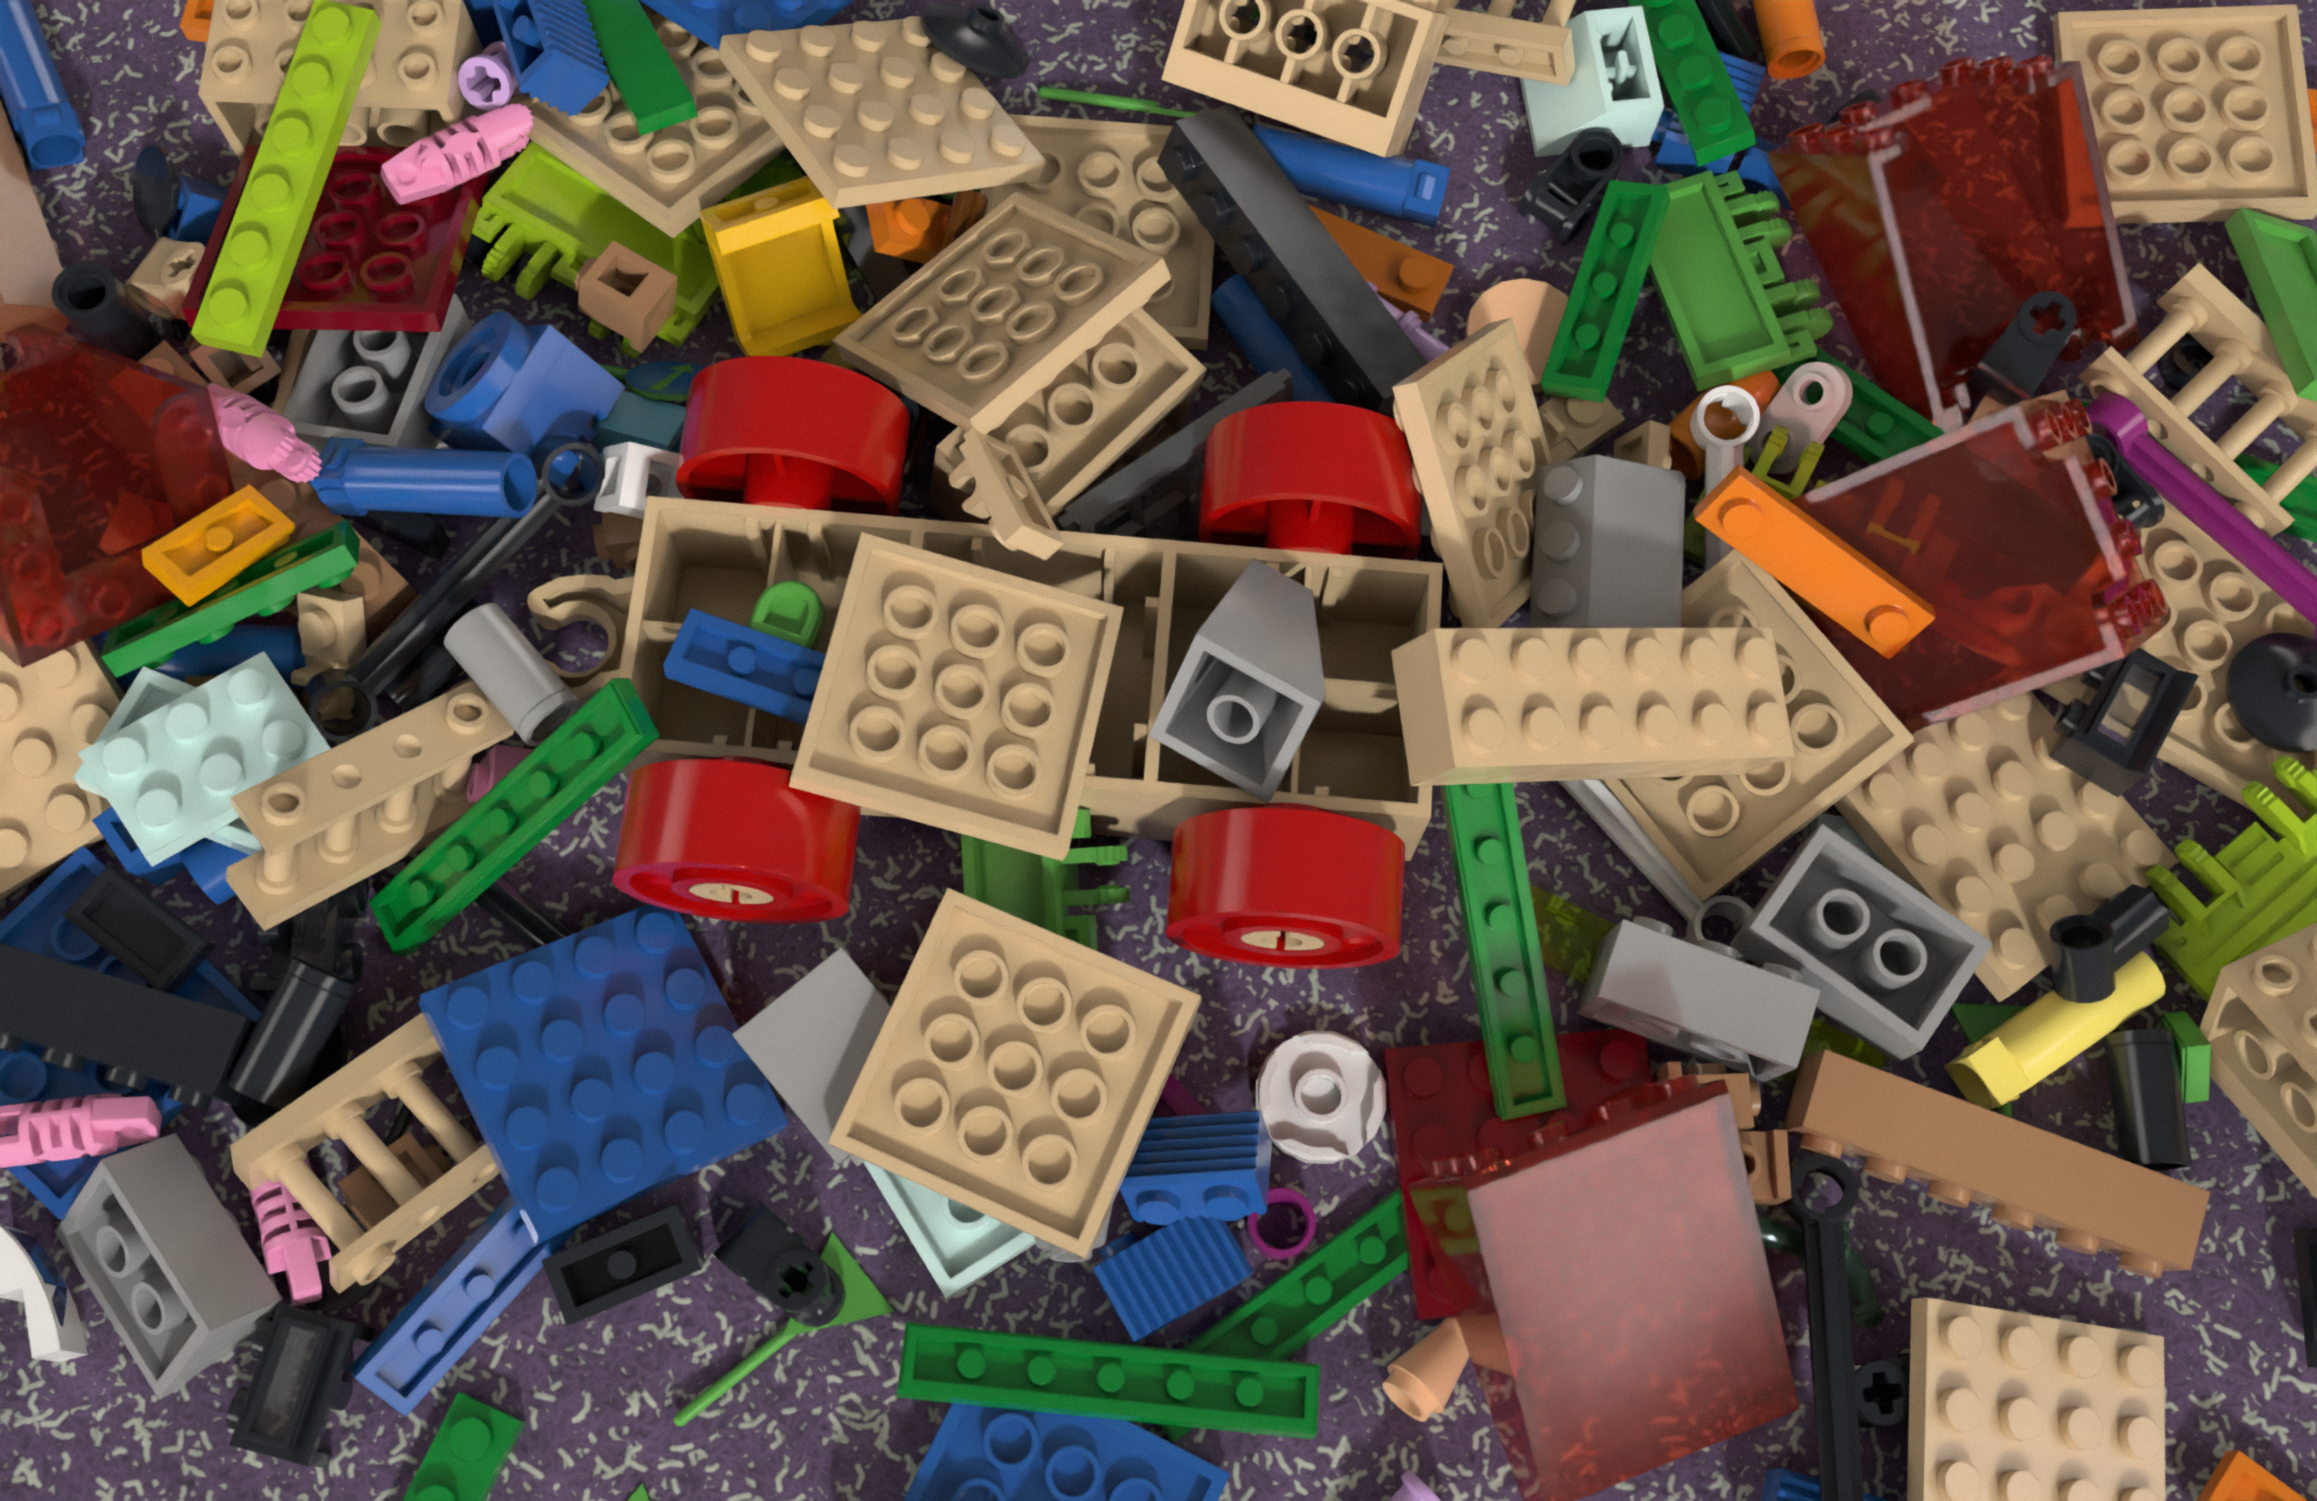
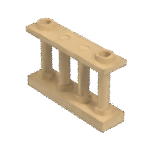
(1508, 45)
(2238, 347)
(361, 804)
(337, 1111)

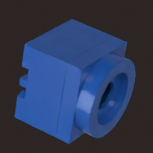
(516, 388)

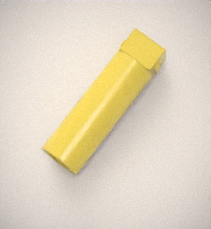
(2049, 1036)

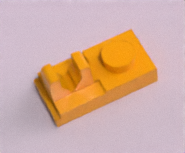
(217, 545)

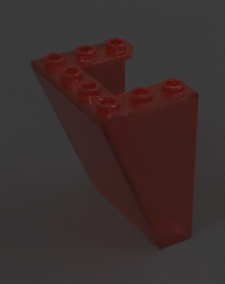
(1955, 213)
(90, 475)
(2009, 546)
(1612, 1287)

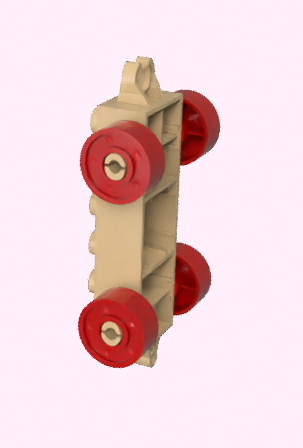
(804, 456)

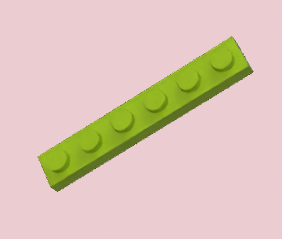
(287, 178)

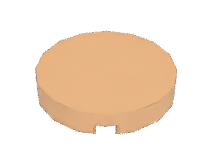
(1536, 317)

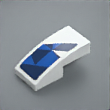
(33, 1278)

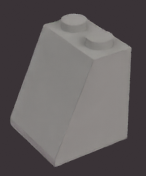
(1248, 683)
(817, 1042)

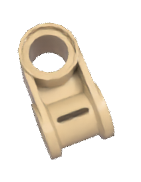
(165, 277)

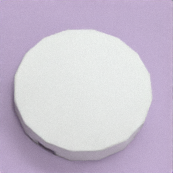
(1306, 1117)

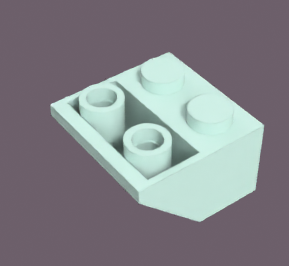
(1609, 90)

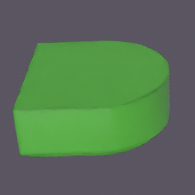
(790, 613)

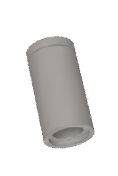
(511, 673)

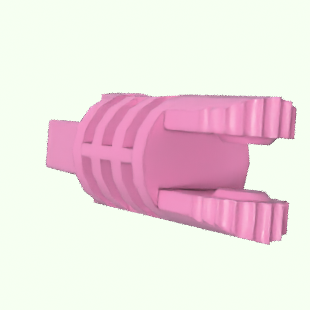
(457, 153)
(261, 435)
(75, 1127)
(290, 1240)

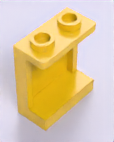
(780, 269)

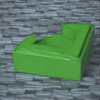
(2193, 1055)

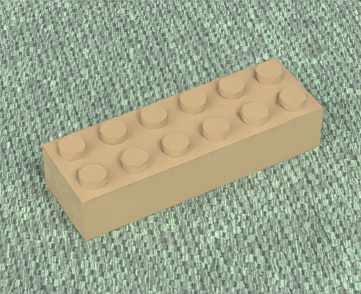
(1589, 703)

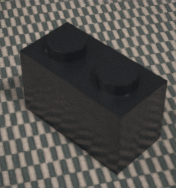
(623, 1263)

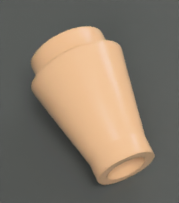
(1428, 1371)

